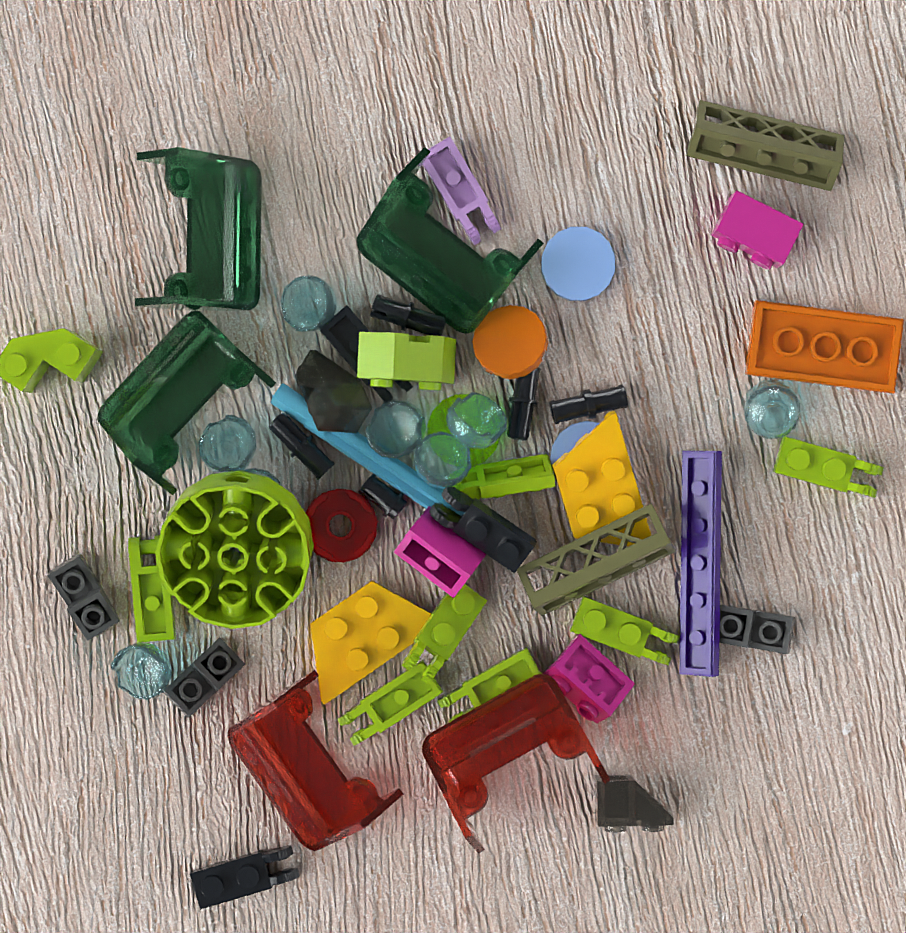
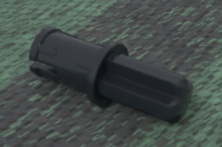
(407, 316)
(522, 406)
(301, 445)

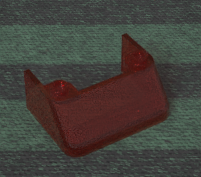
(497, 735)
(301, 773)

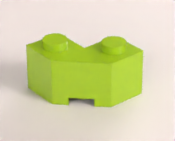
(30, 356)
(406, 357)

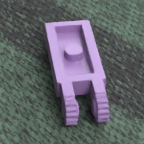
(458, 187)

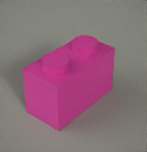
(756, 231)
(439, 554)

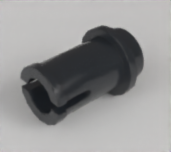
(383, 496)

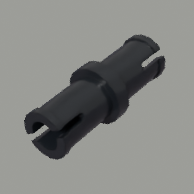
(588, 404)

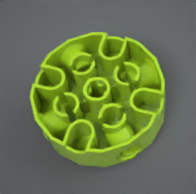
(200, 557)

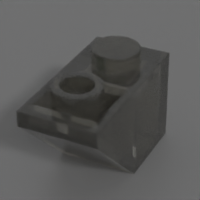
(332, 394)
(628, 803)

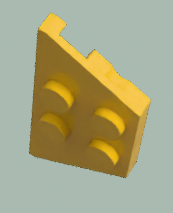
(599, 482)
(362, 636)

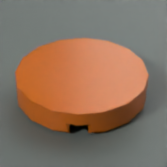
(510, 342)

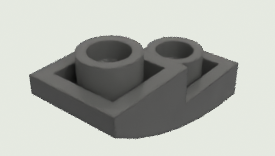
(84, 596)
(756, 629)
(203, 677)

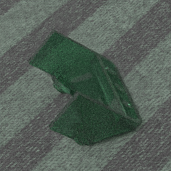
(221, 231)
(433, 260)
(170, 390)

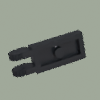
(344, 337)
(484, 528)
(240, 876)

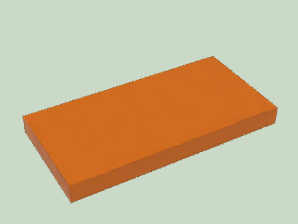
(824, 347)

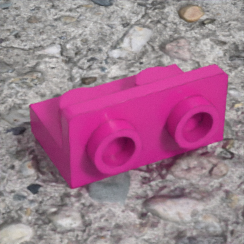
(589, 680)

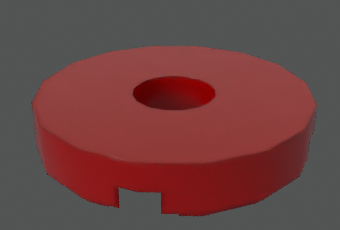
(362, 519)

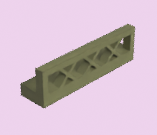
(766, 150)
(602, 572)

